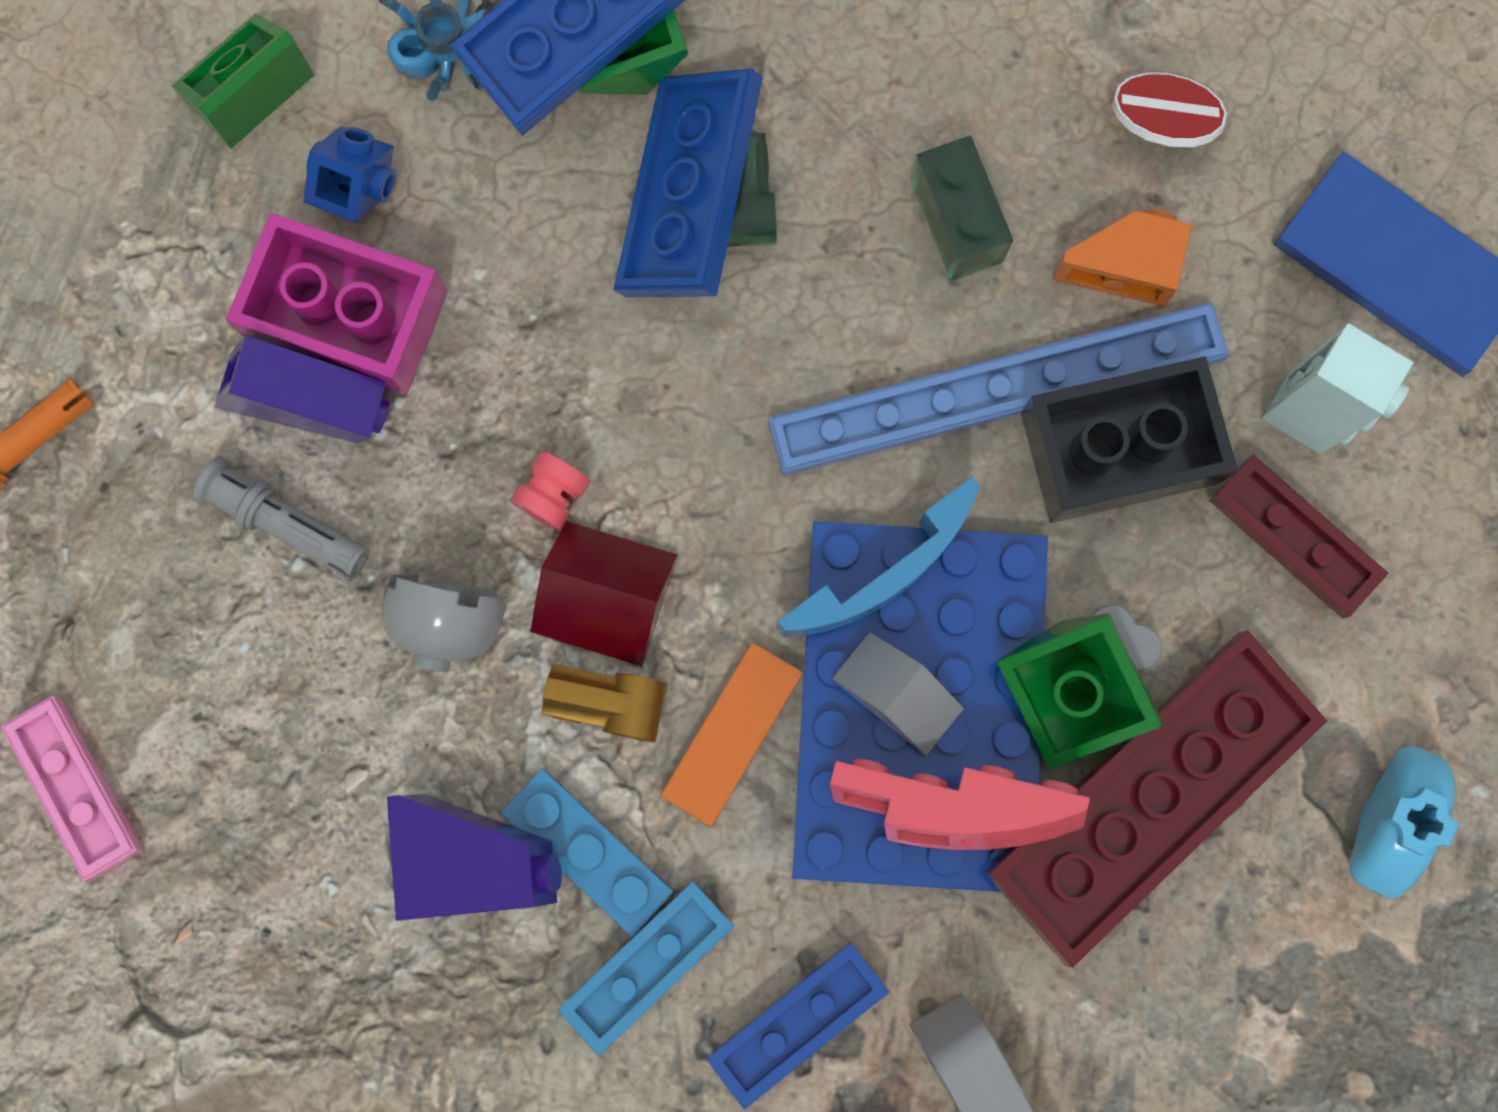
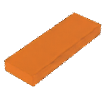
(731, 734)

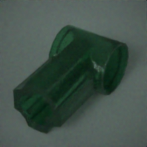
(755, 207)

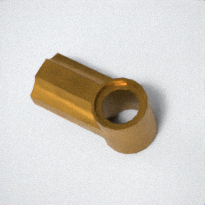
(620, 704)

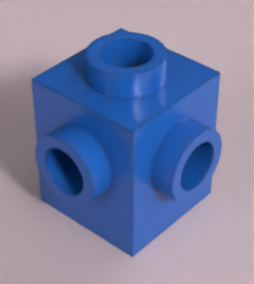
(349, 173)

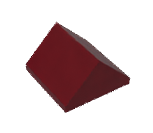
(602, 593)

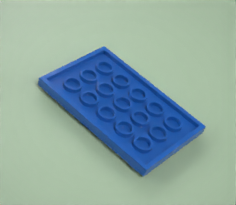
(957, 623)

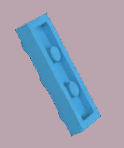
(589, 852)
(646, 968)

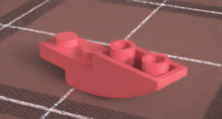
(984, 814)

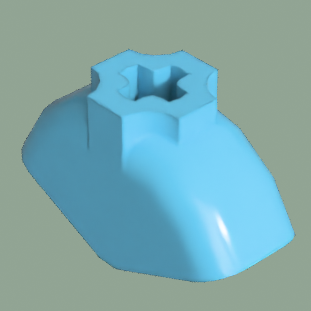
(1404, 822)

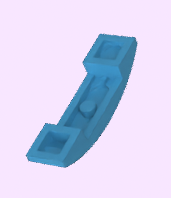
(825, 612)

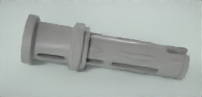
(258, 507)

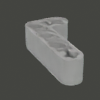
(968, 1059)

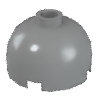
(440, 619)

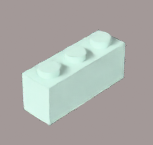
(1339, 390)

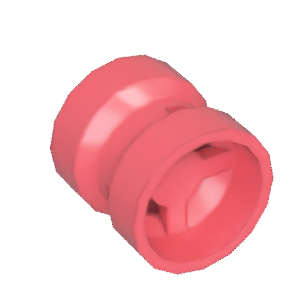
(550, 491)

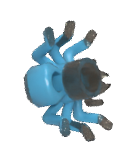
(426, 40)

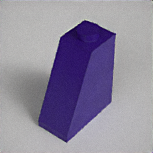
(301, 392)
(464, 862)

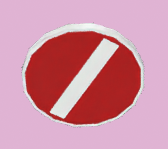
(1169, 109)

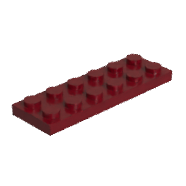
(1159, 798)

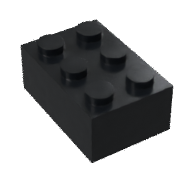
(1128, 439)

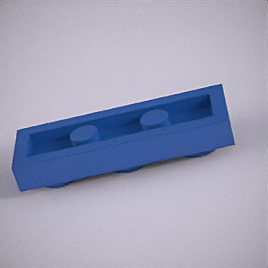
(797, 1025)

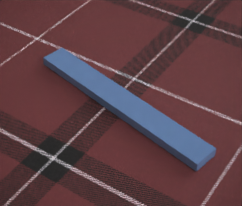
(987, 389)

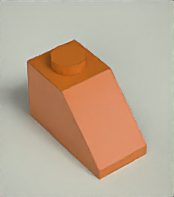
(1131, 258)

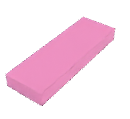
(71, 788)

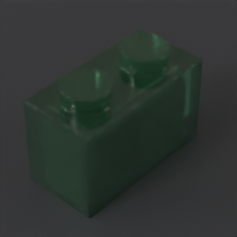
(961, 208)

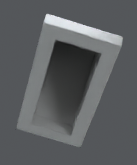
(898, 692)

